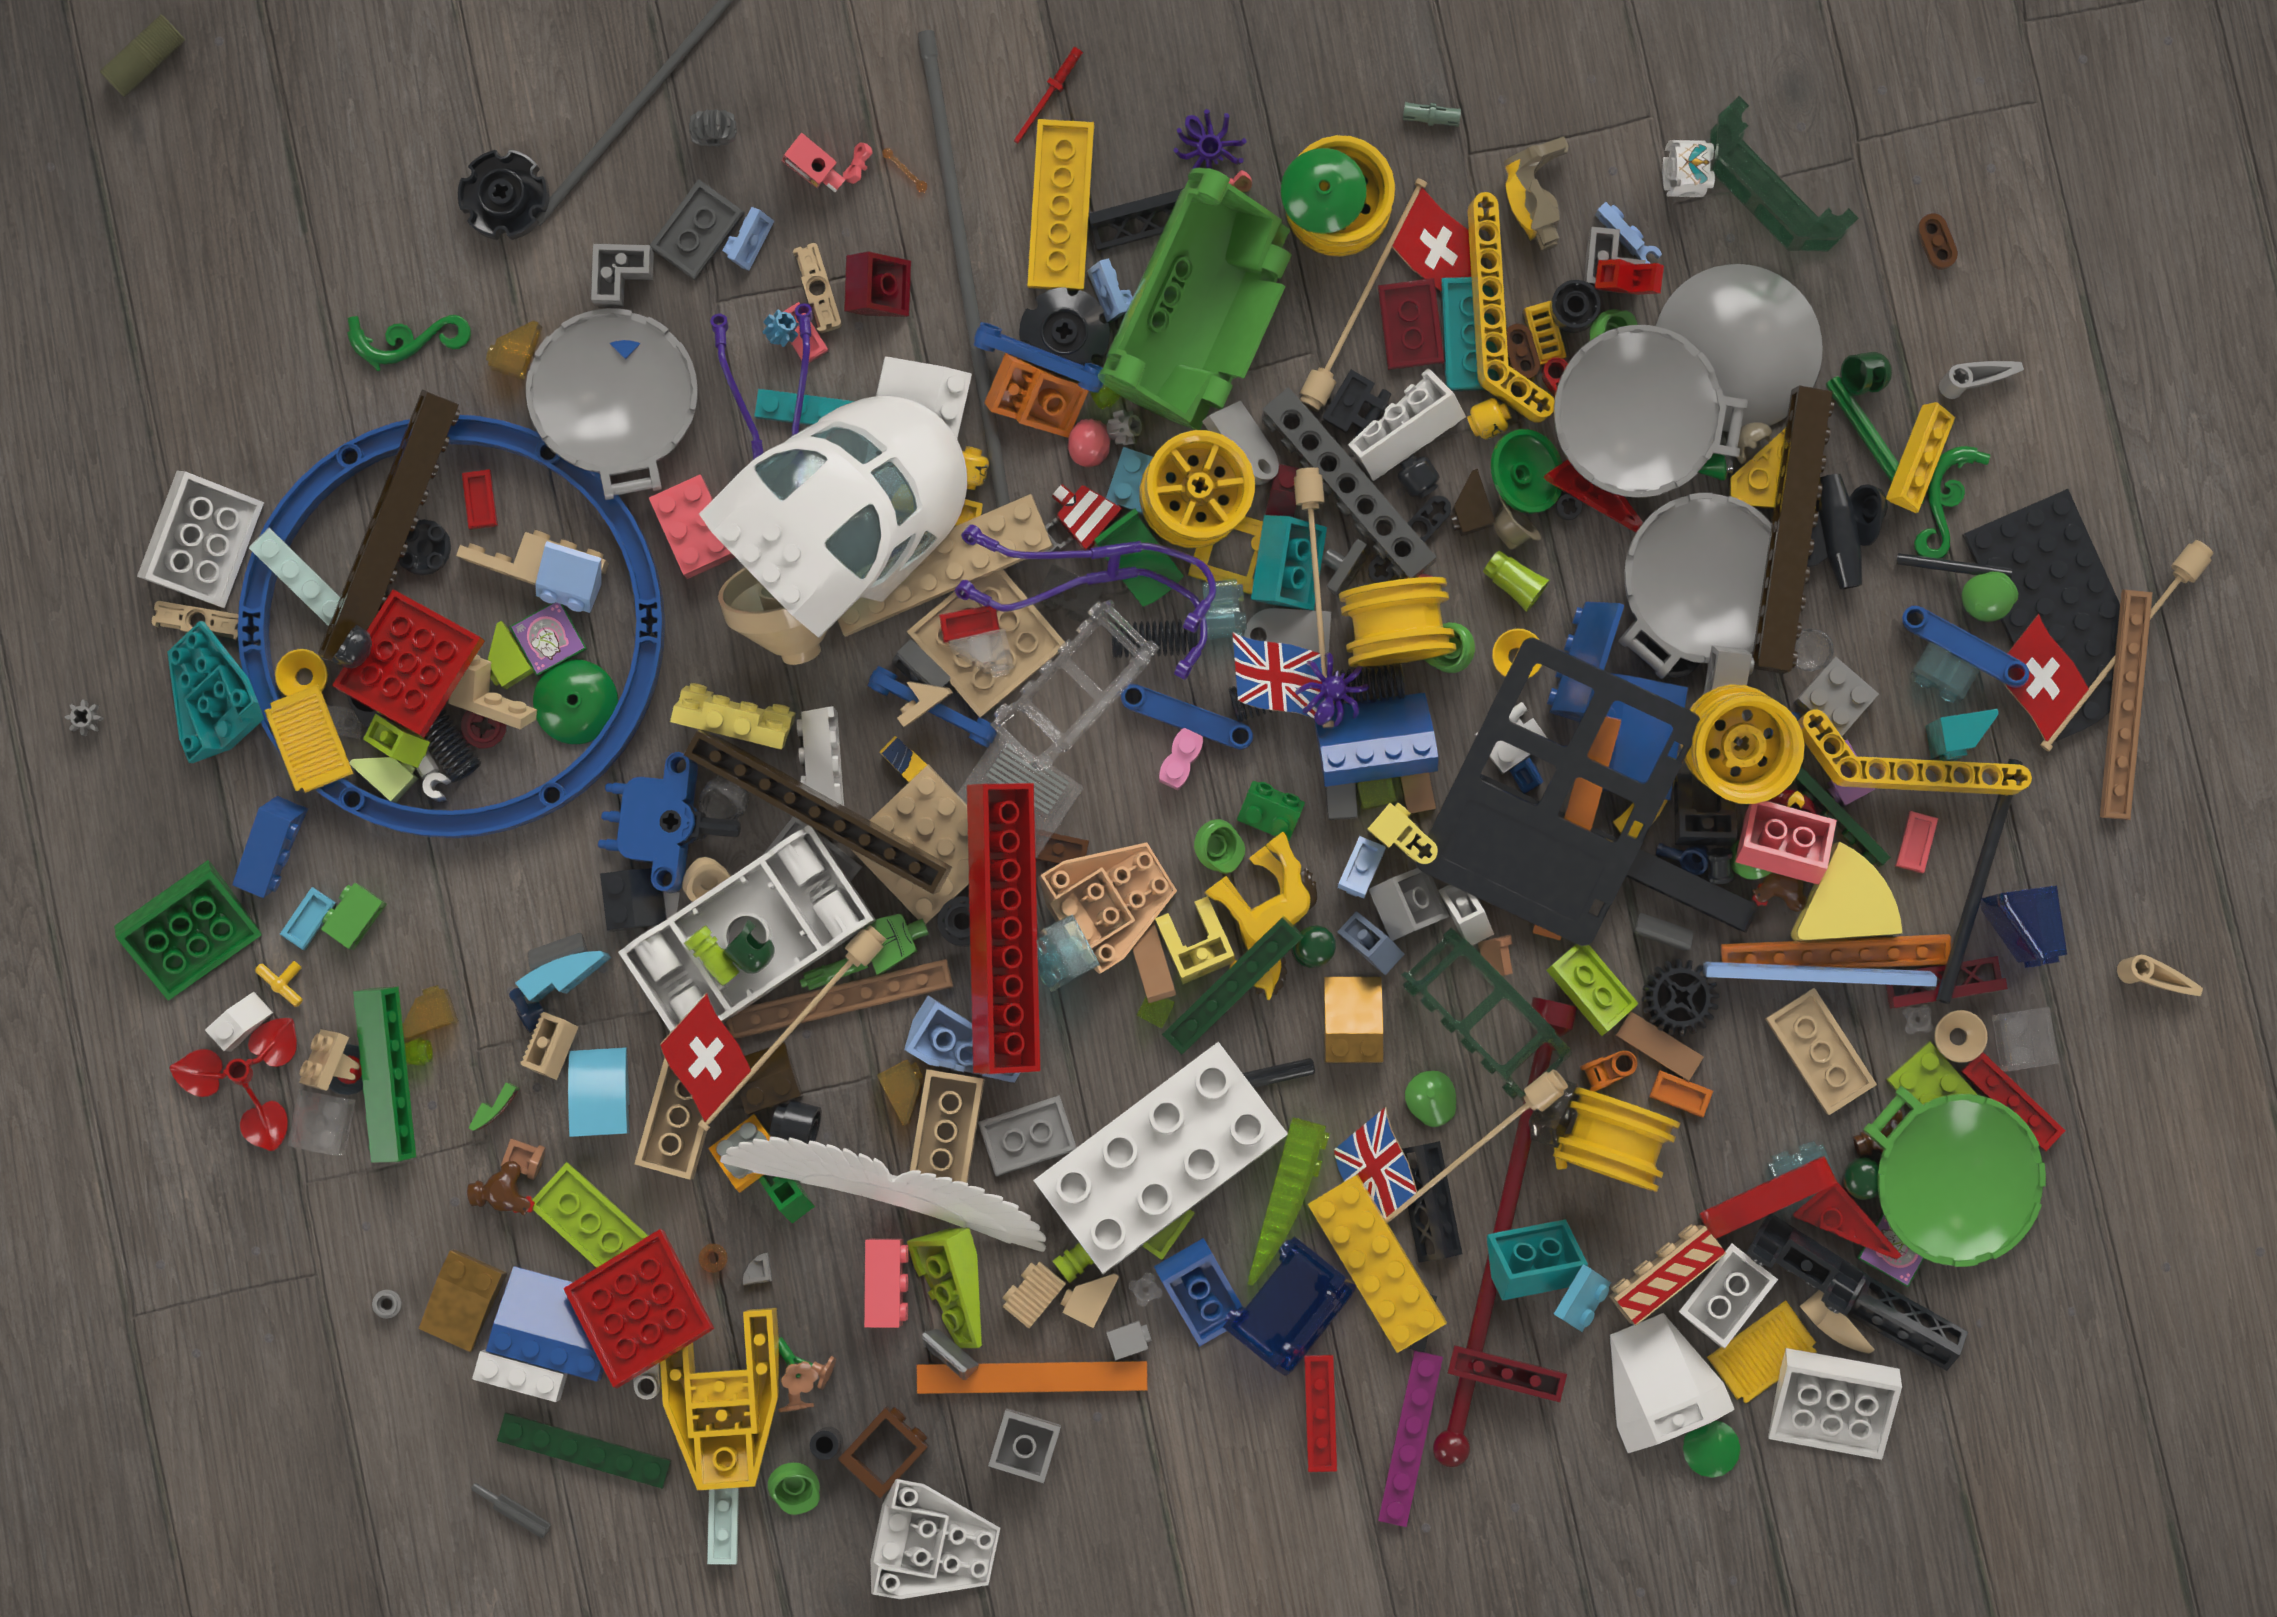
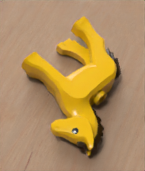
(1295, 899)

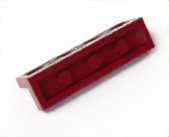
(1959, 991)

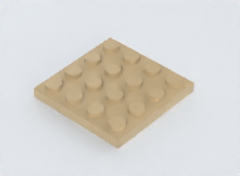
(1028, 634)
(935, 821)

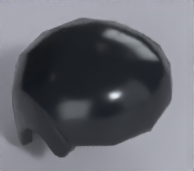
(354, 649)

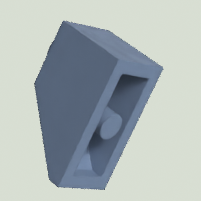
(1371, 943)

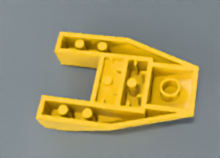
(725, 1415)

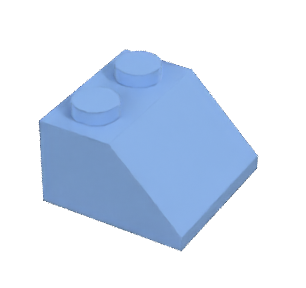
(568, 577)

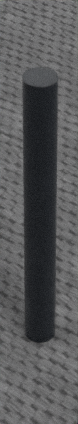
(1949, 565)

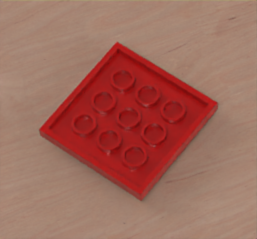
(411, 663)
(638, 1308)

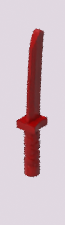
(1055, 84)

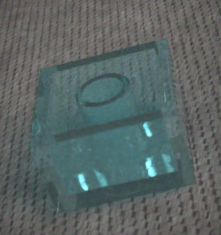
(1064, 954)

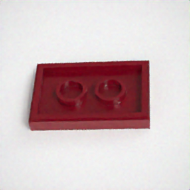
(1411, 324)

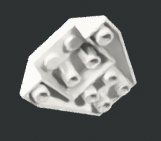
(1661, 1384)
(929, 1544)

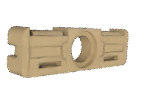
(823, 305)
(179, 617)

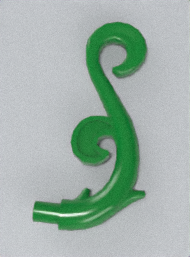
(411, 346)
(1960, 456)

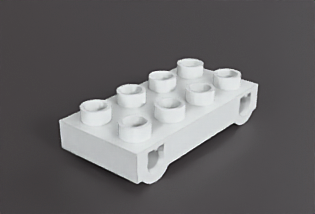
(789, 894)
(1160, 1158)

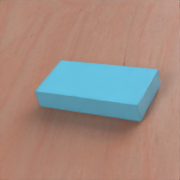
(307, 918)

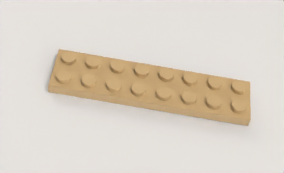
(953, 560)

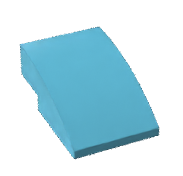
(561, 974)
(598, 1092)

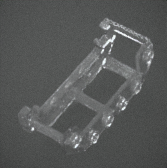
(1102, 699)

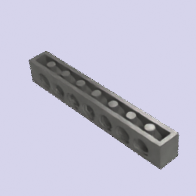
(1287, 406)

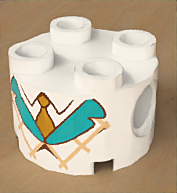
(1688, 168)

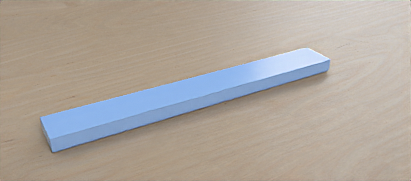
(1819, 974)

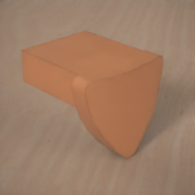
(1497, 953)
(526, 1155)

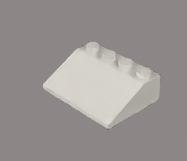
(933, 386)
(200, 539)
(1834, 1403)

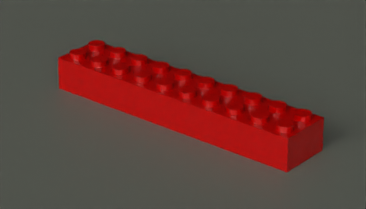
(1003, 928)

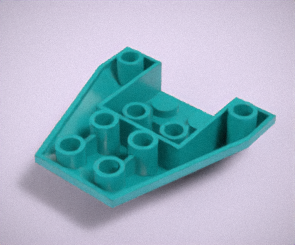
(210, 695)

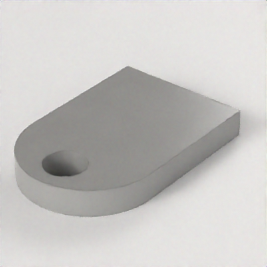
(1241, 428)
(1291, 627)

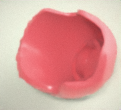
(1089, 443)

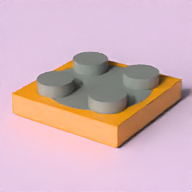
(745, 1132)

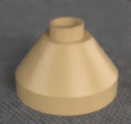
(761, 618)

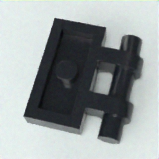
(1350, 399)

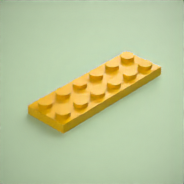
(1060, 204)
(1377, 1263)

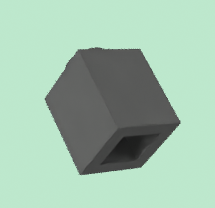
(1341, 802)

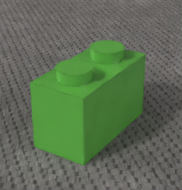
(353, 915)

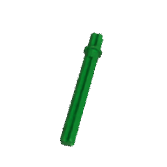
(1864, 427)

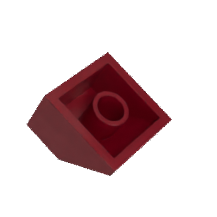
(877, 285)

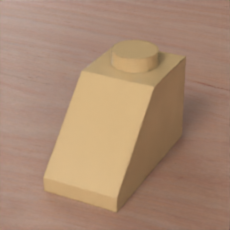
(1089, 1299)

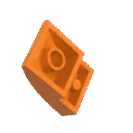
(1035, 396)

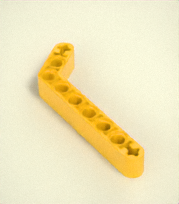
(1496, 306)
(1915, 768)

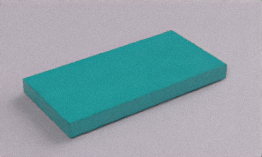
(1460, 334)

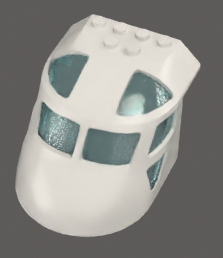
(838, 506)

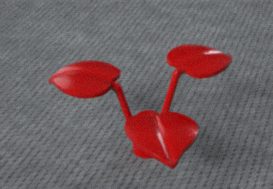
(202, 1068)

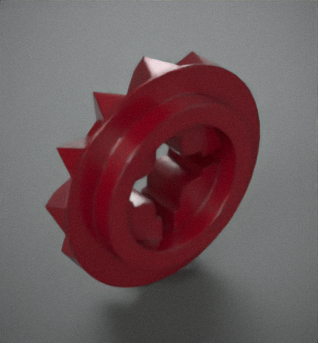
(473, 733)

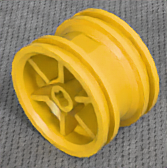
(1379, 198)
(1212, 452)
(1397, 621)
(1783, 749)
(1616, 1139)

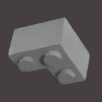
(1602, 245)
(613, 265)

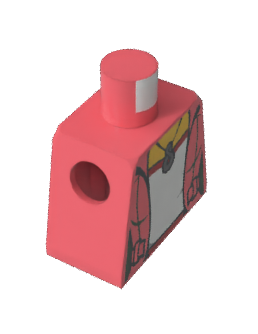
(804, 154)

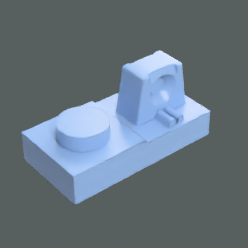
(752, 235)
(1105, 283)
(1361, 867)

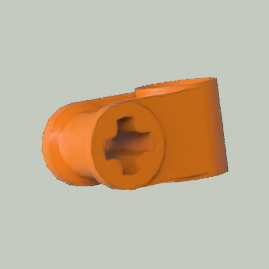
(1607, 1070)

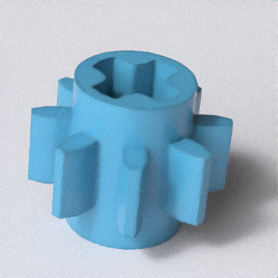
(780, 328)

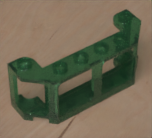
(1767, 193)
(1502, 991)

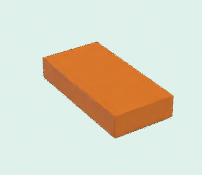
(1680, 1093)

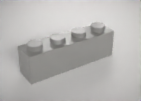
(1727, 667)

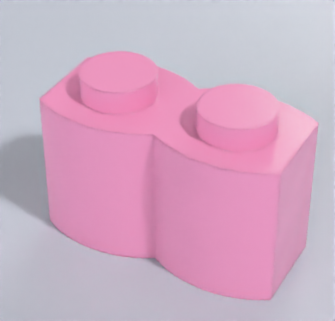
(1176, 766)

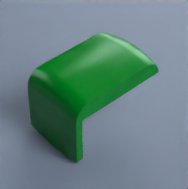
(1130, 530)

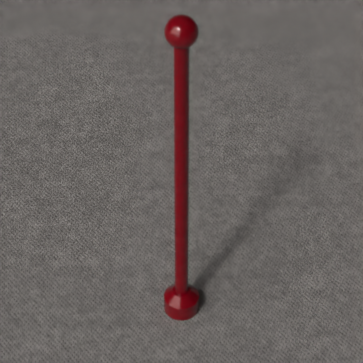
(1452, 1446)

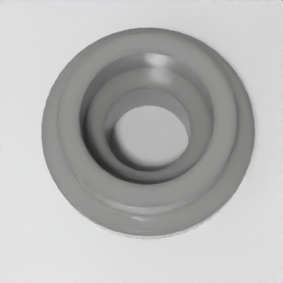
(377, 1304)

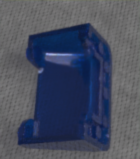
(2028, 924)
(1291, 1307)

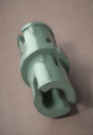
(1431, 114)

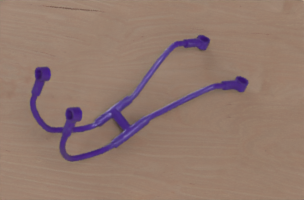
(720, 343)
(966, 590)

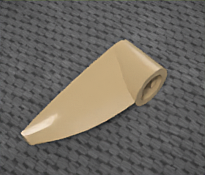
(2156, 974)
(1835, 1325)

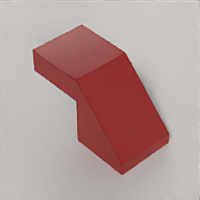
(1629, 278)

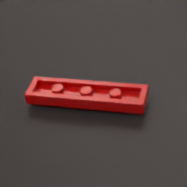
(2000, 1087)
(1320, 1413)

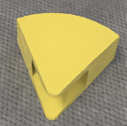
(1848, 901)

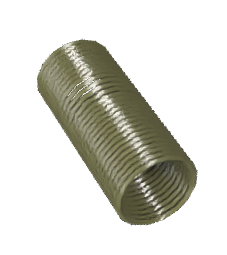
(142, 55)

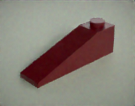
(1507, 1373)

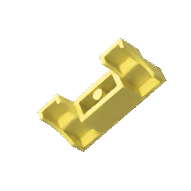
(741, 721)

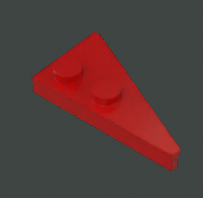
(1609, 504)
(1839, 1214)

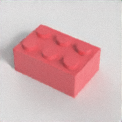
(685, 530)
(1786, 841)
(885, 1283)

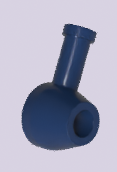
(1688, 859)
(527, 1013)

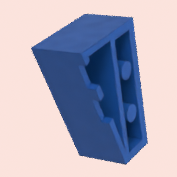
(269, 846)

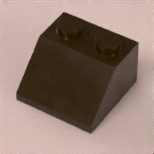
(772, 1083)

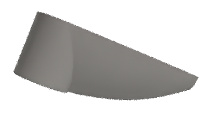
(1975, 375)

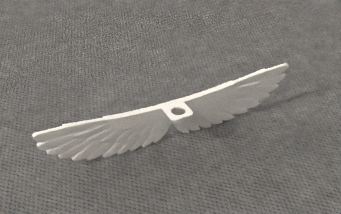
(861, 1176)

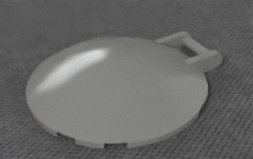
(1752, 332)
(611, 409)
(1642, 411)
(1696, 578)

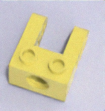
(1396, 828)
(1203, 956)

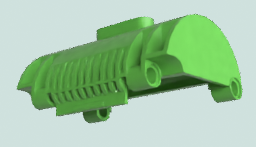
(1199, 303)

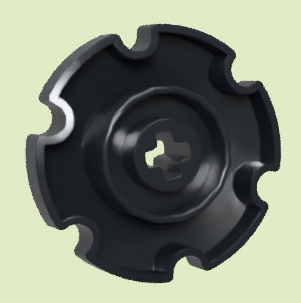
(483, 199)
(1060, 311)

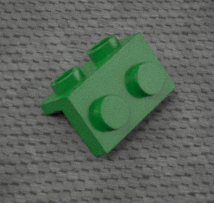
(1270, 809)

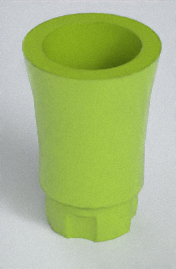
(1516, 579)

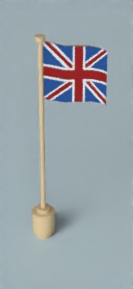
(1273, 671)
(1384, 1167)

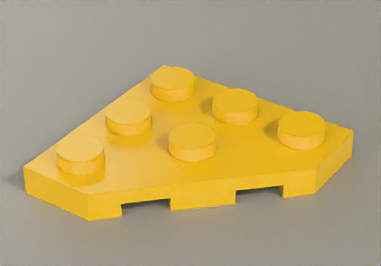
(1758, 478)

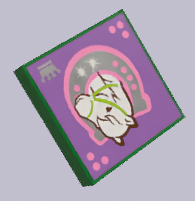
(548, 638)
(1900, 1270)

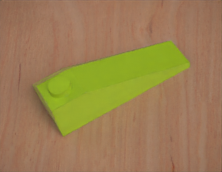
(951, 1270)

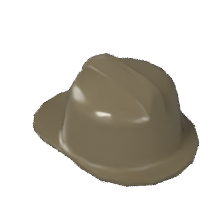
(1514, 526)

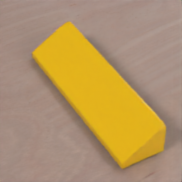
(1920, 457)

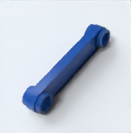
(990, 338)
(1965, 646)
(1187, 716)
(980, 730)

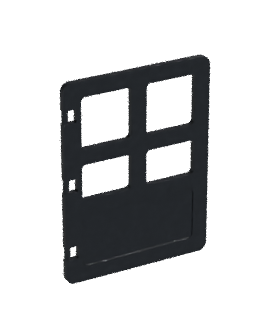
(1524, 851)

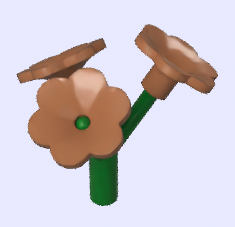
(801, 1377)

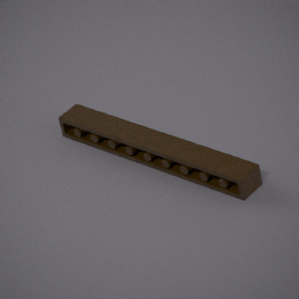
(392, 519)
(1792, 529)
(818, 811)

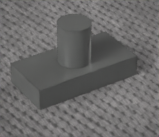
(1345, 567)

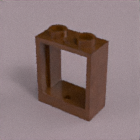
(862, 1472)

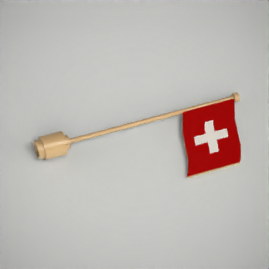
(1430, 245)
(2054, 683)
(710, 1058)

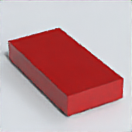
(479, 499)
(968, 623)

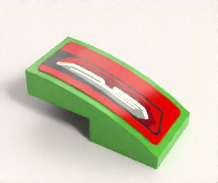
(488, 1113)

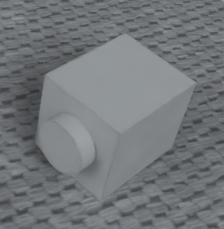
(1129, 1339)

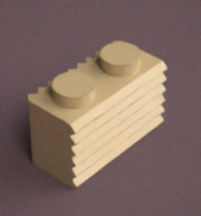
(549, 1045)
(1033, 1294)

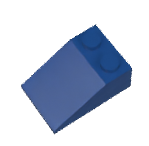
(1198, 1290)

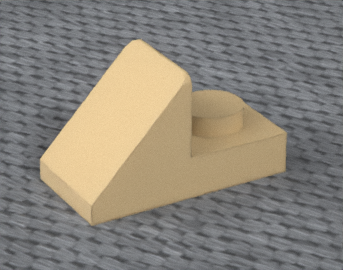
(928, 696)

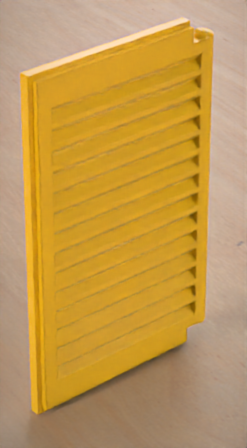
(308, 739)
(1756, 1354)

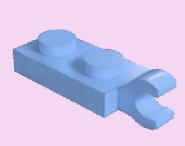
(1629, 236)

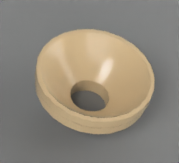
(1975, 1036)

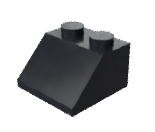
(631, 900)

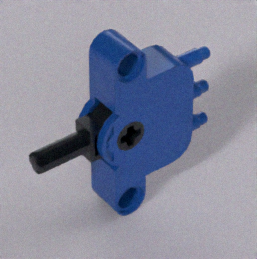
(646, 821)

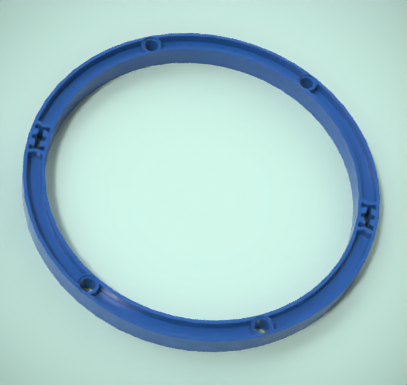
(646, 661)

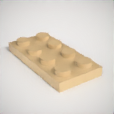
(1821, 1051)

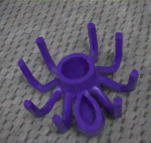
(1209, 145)
(1332, 689)

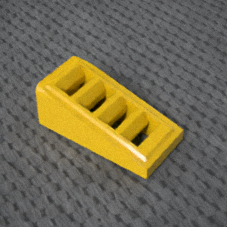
(1531, 324)

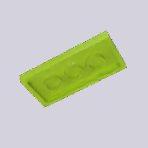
(586, 1216)

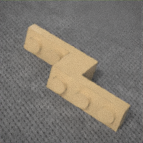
(527, 559)
(474, 695)

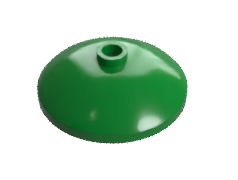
(1317, 209)
(1531, 458)
(595, 704)

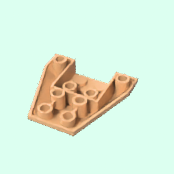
(1110, 896)

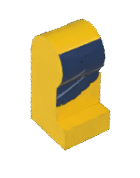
(902, 758)

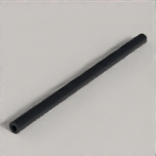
(1975, 894)

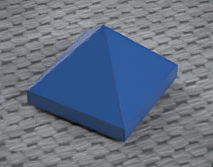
(1526, 775)

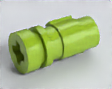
(712, 955)
(1073, 1262)

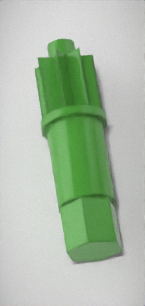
(823, 974)

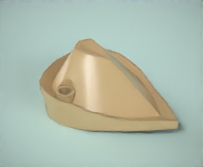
(702, 877)

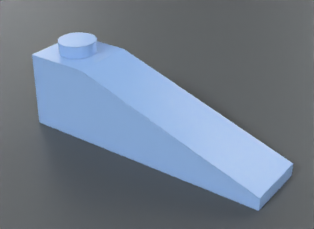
(945, 1039)

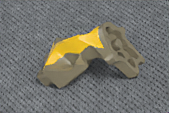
(1532, 205)

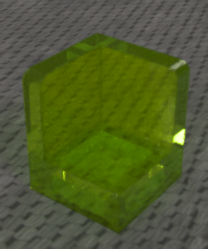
(1376, 793)
(1155, 1012)

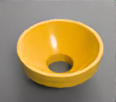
(1504, 644)
(292, 663)

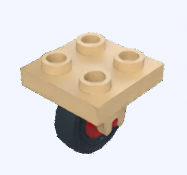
(333, 1064)

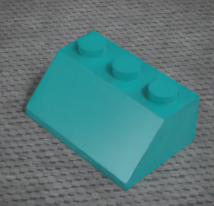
(1285, 563)
(1955, 735)
(1534, 1259)

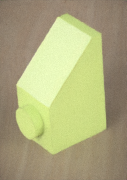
(387, 775)

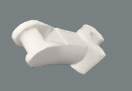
(428, 771)

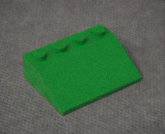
(187, 930)

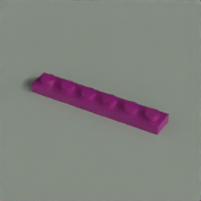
(1410, 1438)

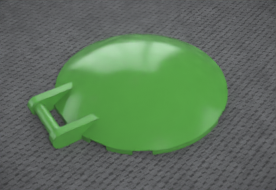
(1958, 1177)

